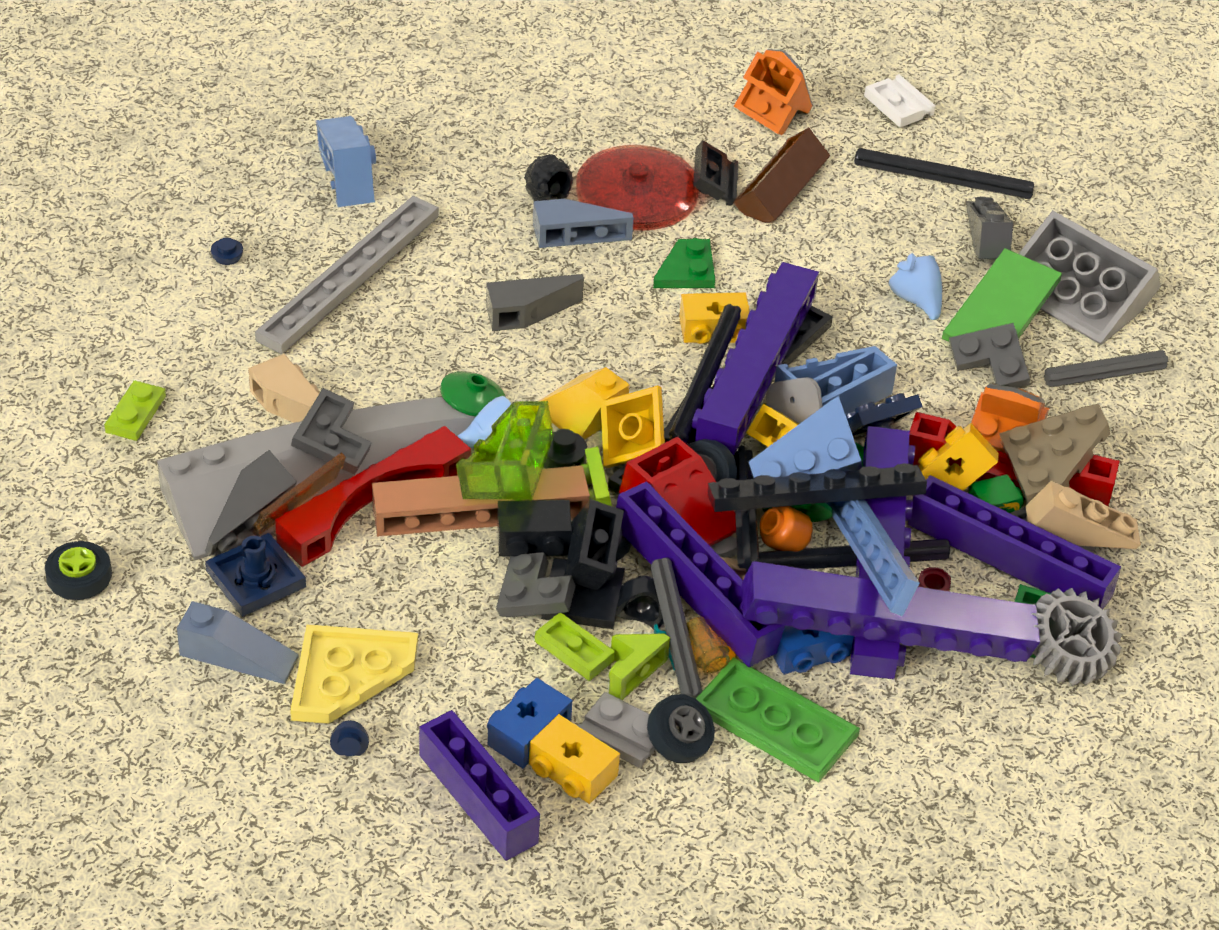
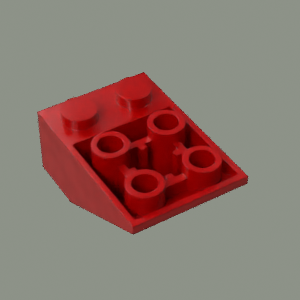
(683, 483)

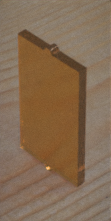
(299, 494)

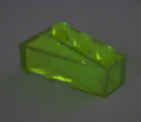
(511, 456)

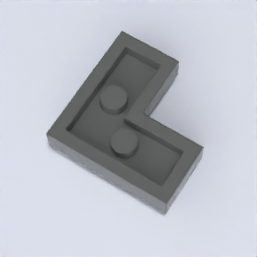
(996, 347)
(323, 433)
(529, 592)

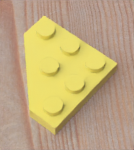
(347, 668)

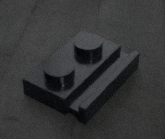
(715, 173)

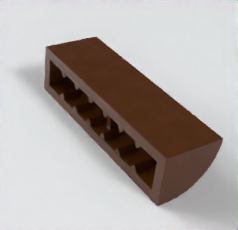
(782, 177)

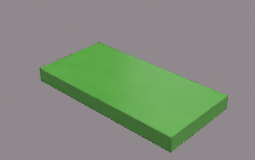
(1007, 294)
(777, 719)

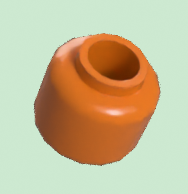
(786, 529)

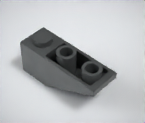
(989, 227)
(528, 301)
(254, 491)

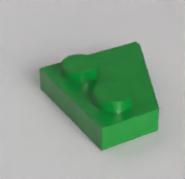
(687, 266)

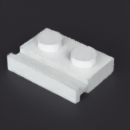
(899, 100)

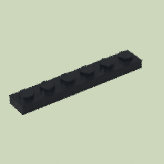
(825, 487)

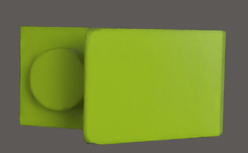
(636, 659)

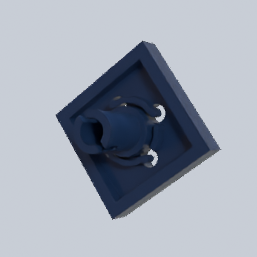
(884, 414)
(251, 566)

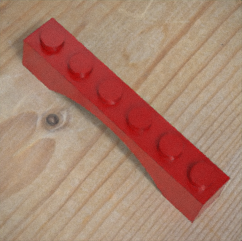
(1094, 481)
(313, 526)

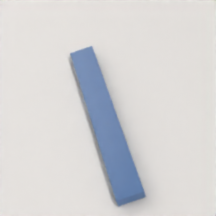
(876, 553)

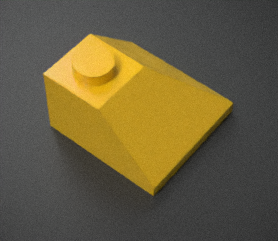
(578, 403)
(631, 425)

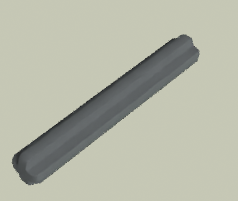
(1106, 368)
(676, 627)

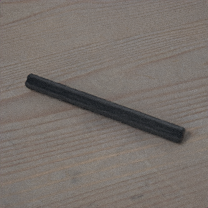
(944, 173)
(706, 372)
(745, 519)
(844, 555)

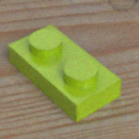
(135, 410)
(595, 475)
(574, 646)

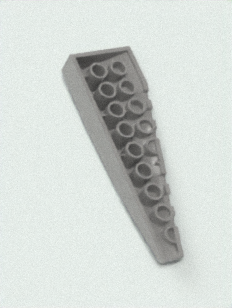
(202, 479)

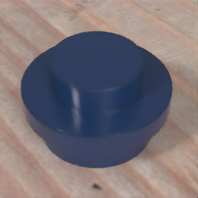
(227, 251)
(349, 739)

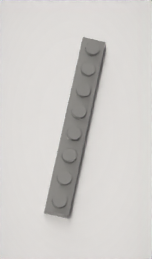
(346, 275)

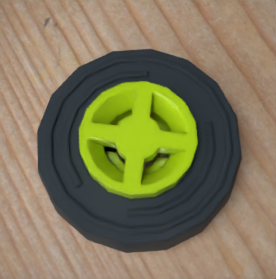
(64, 569)

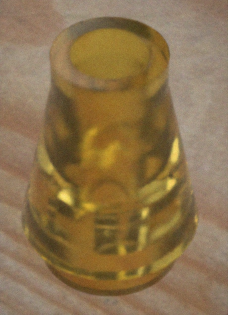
(708, 648)

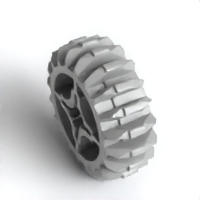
(1075, 637)

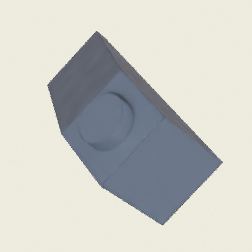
(577, 223)
(231, 643)

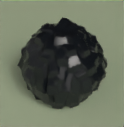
(547, 178)

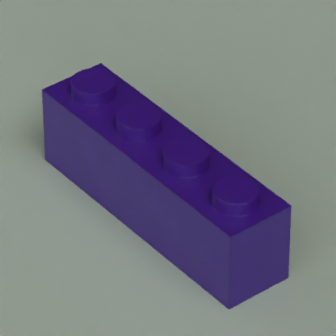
(479, 785)

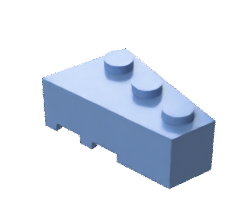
(349, 158)
(854, 375)
(812, 446)

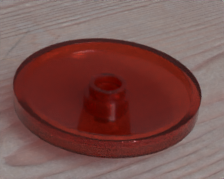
(641, 182)

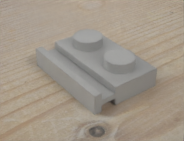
(621, 728)

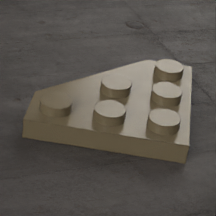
(1054, 447)

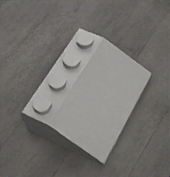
(1098, 283)

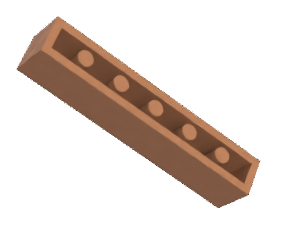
(439, 503)

